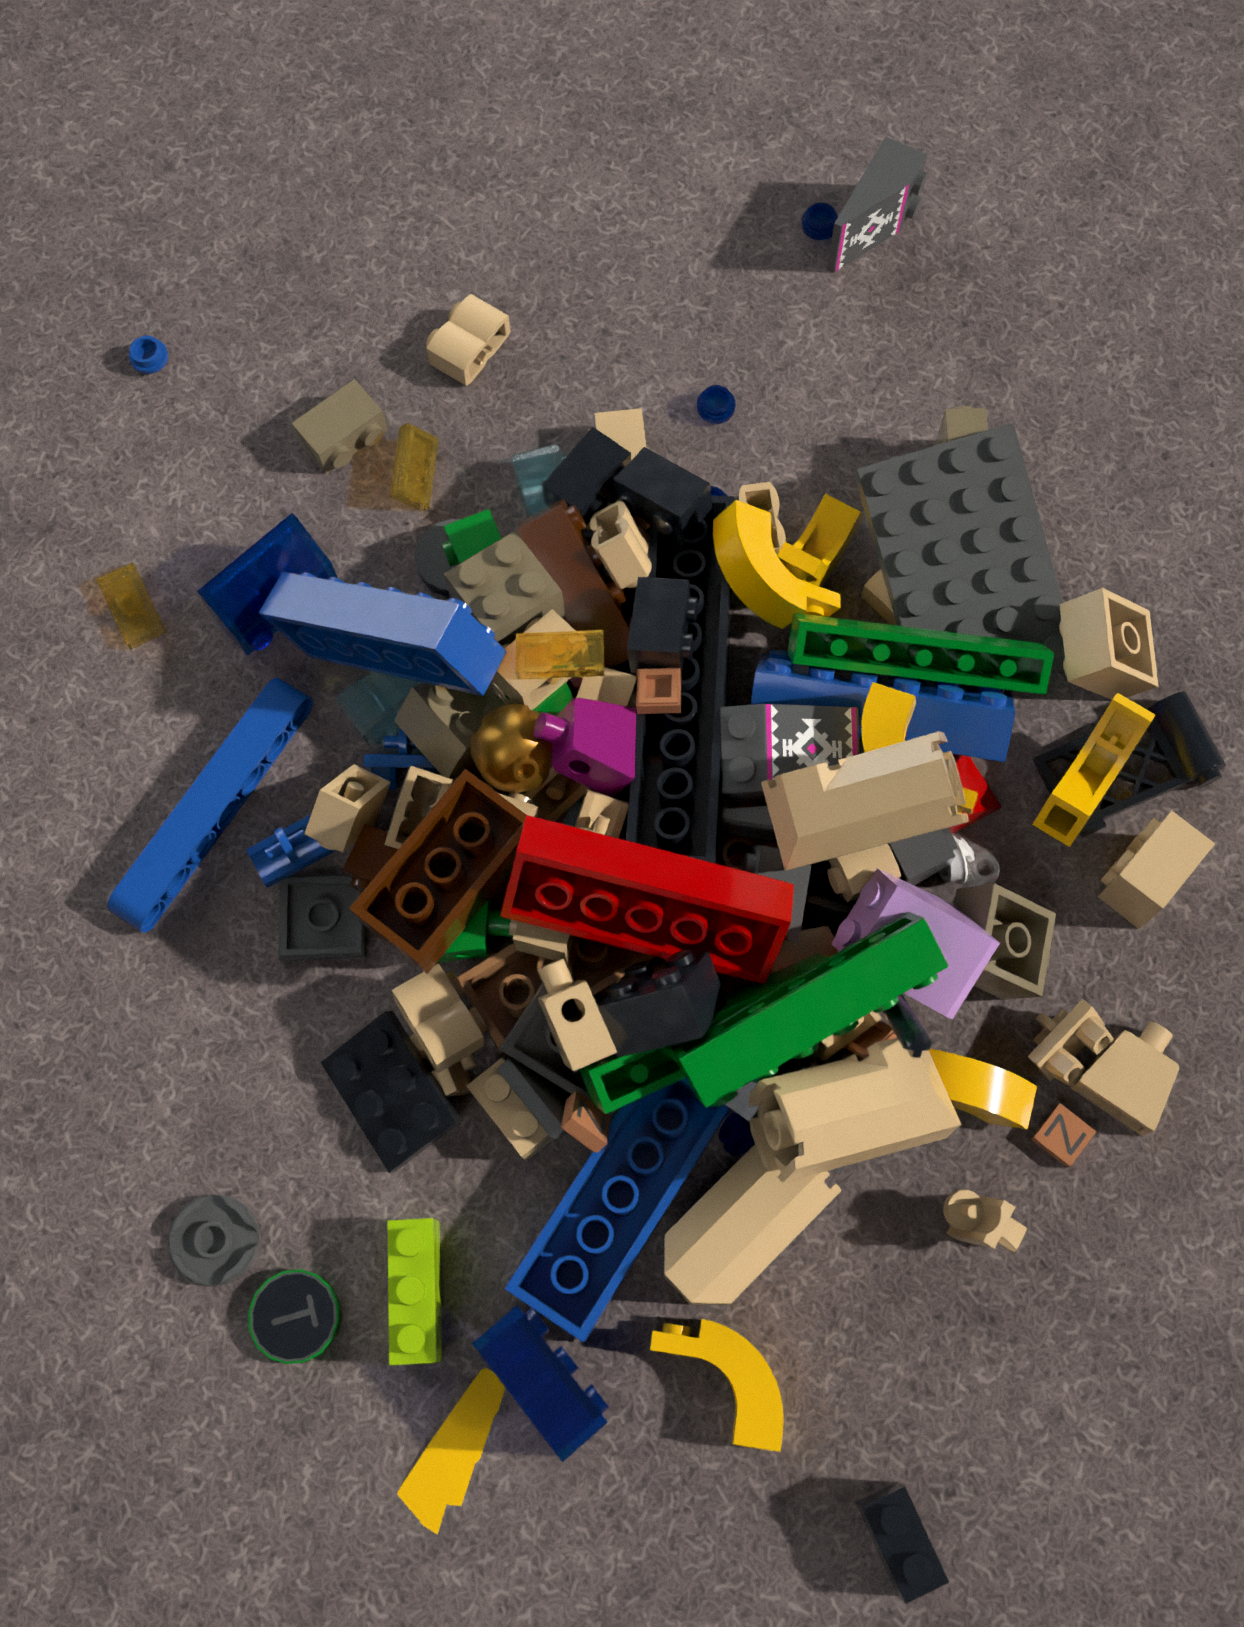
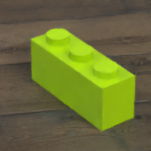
(414, 1291)

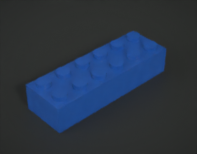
(385, 631)
(971, 717)
(615, 1207)

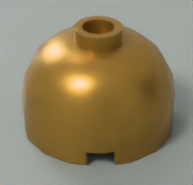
(509, 751)

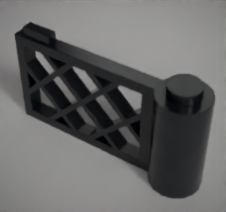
(1182, 747)

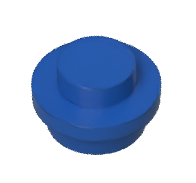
(148, 355)

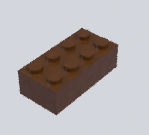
(443, 872)

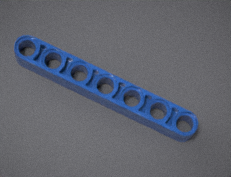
(209, 805)

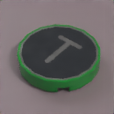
(294, 1316)

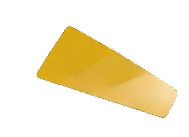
(450, 1457)

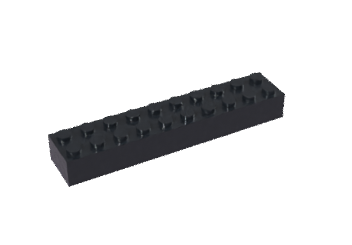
(679, 754)

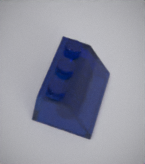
(245, 584)
(542, 1381)

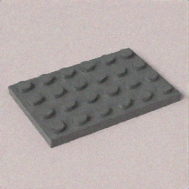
(964, 540)

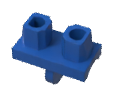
(387, 764)
(286, 852)

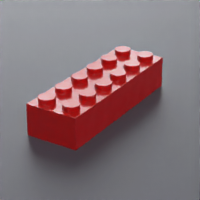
(647, 899)

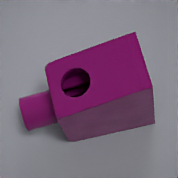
(592, 743)

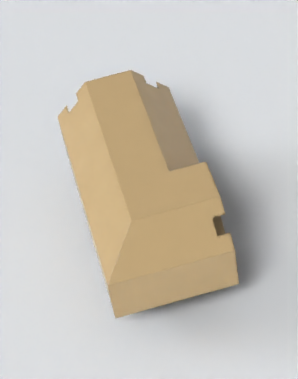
(865, 801)
(850, 1111)
(739, 1230)

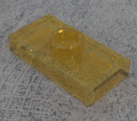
(414, 467)
(131, 605)
(560, 654)

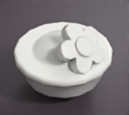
(958, 870)

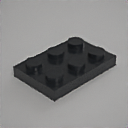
(391, 1091)

